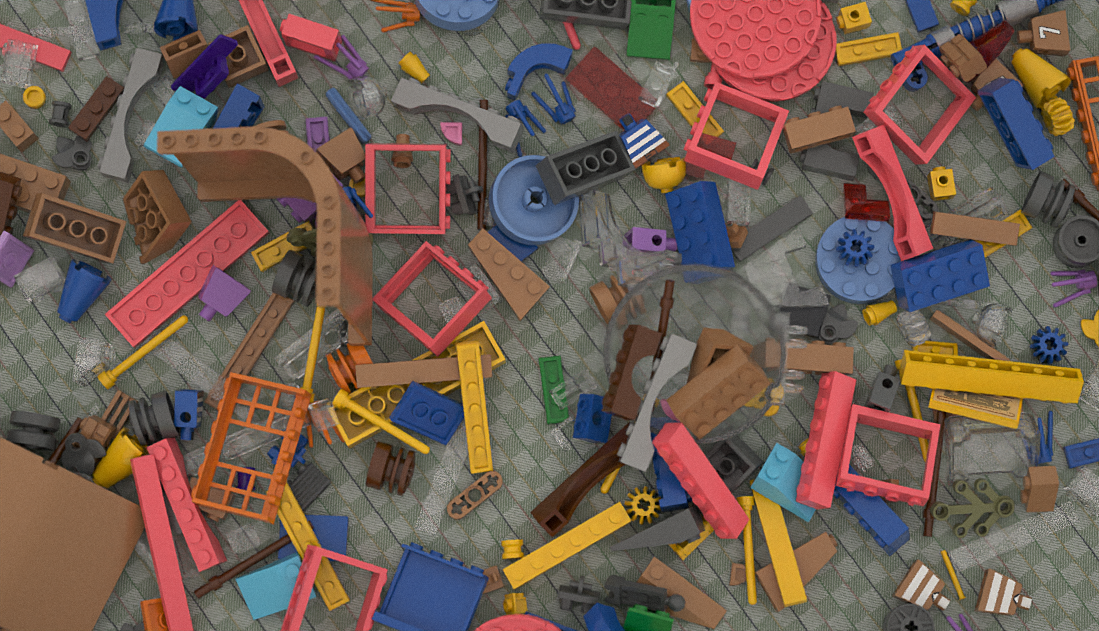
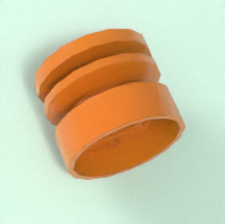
(344, 368)

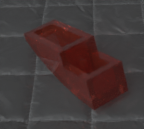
(993, 42)

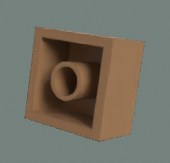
(245, 59)

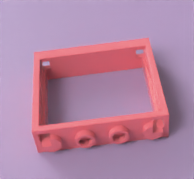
(944, 125)
(725, 166)
(370, 188)
(408, 273)
(895, 423)
(306, 580)

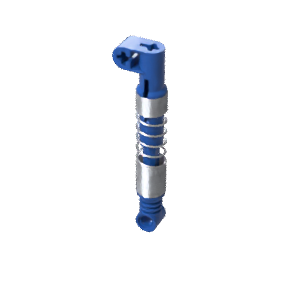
(1010, 10)

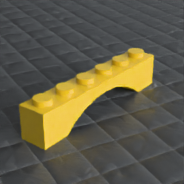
(566, 545)

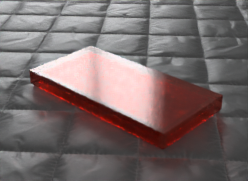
(608, 87)

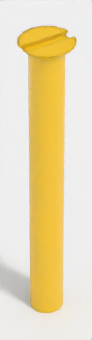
(952, 574)

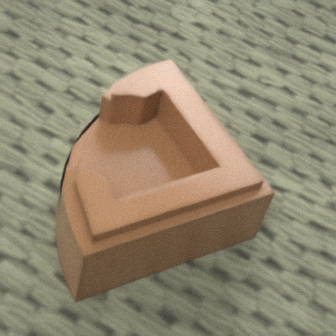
(738, 574)

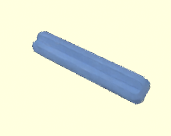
(348, 115)

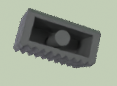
(308, 485)

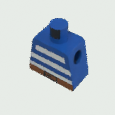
(641, 140)
(191, 402)

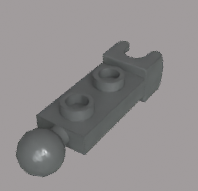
(641, 594)

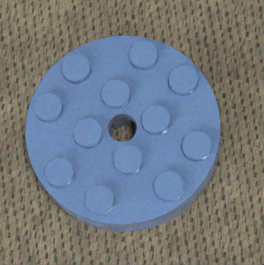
(457, 14)
(511, 209)
(861, 283)

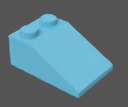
(182, 112)
(780, 479)
(271, 586)

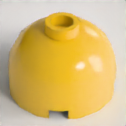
(664, 173)

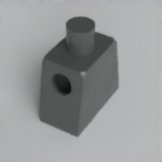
(883, 389)

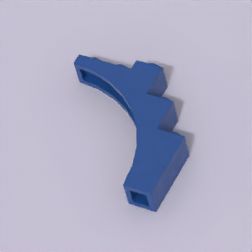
(105, 21)

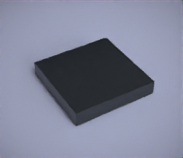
(808, 316)

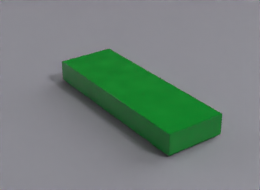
(551, 377)

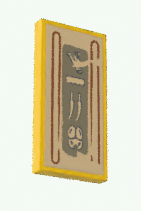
(983, 407)

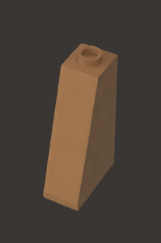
(809, 559)

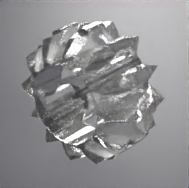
(913, 327)

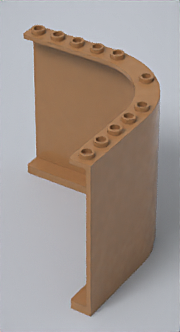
(275, 165)
(58, 544)

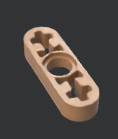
(484, 479)

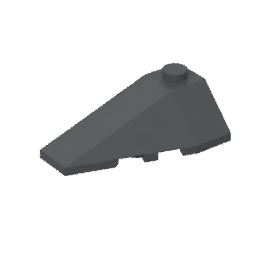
(676, 529)

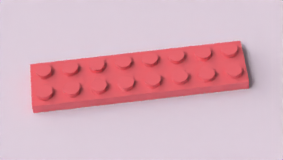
(185, 273)

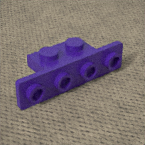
(208, 68)

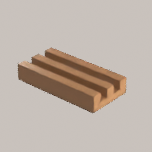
(126, 398)

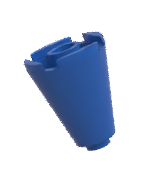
(176, 19)
(80, 290)

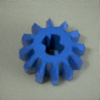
(863, 252)
(1041, 346)

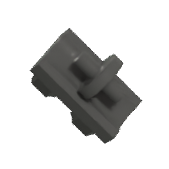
(467, 195)
(578, 592)

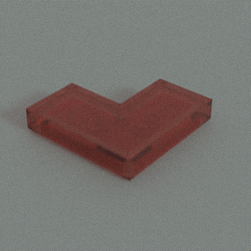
(713, 144)
(859, 207)

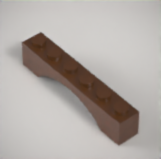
(560, 505)

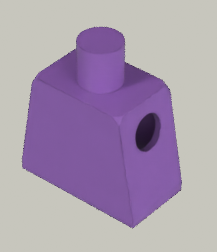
(643, 237)
(221, 293)

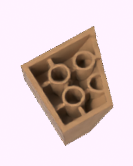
(155, 214)

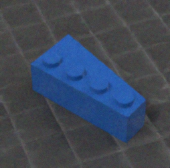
(241, 109)
(669, 488)
(874, 517)

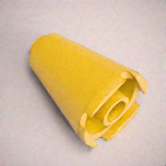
(1038, 76)
(116, 463)

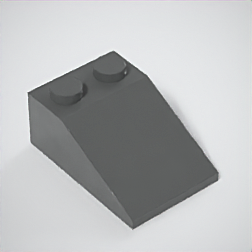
(733, 461)

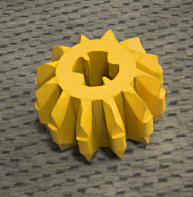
(1057, 116)
(640, 512)

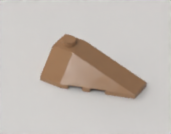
(711, 346)
(698, 606)

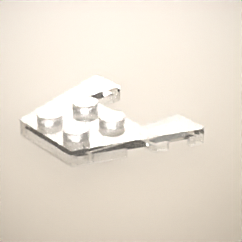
(775, 279)

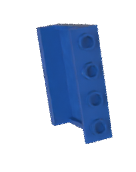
(431, 593)

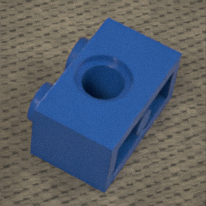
(591, 423)

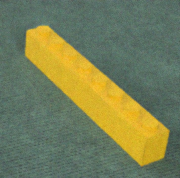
(990, 376)

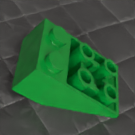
(651, 29)
(640, 620)

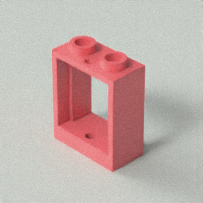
(310, 37)

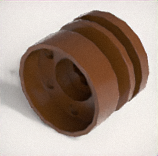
(390, 468)

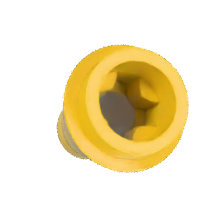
(412, 66)
(876, 313)

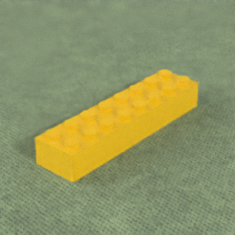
(384, 399)

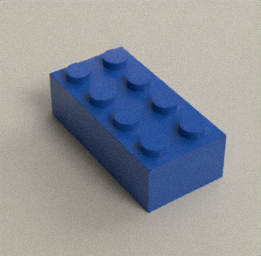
(1016, 123)
(700, 225)
(940, 275)

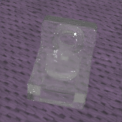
(861, 457)

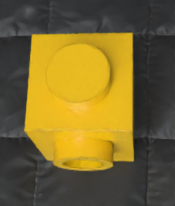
(854, 18)
(941, 184)

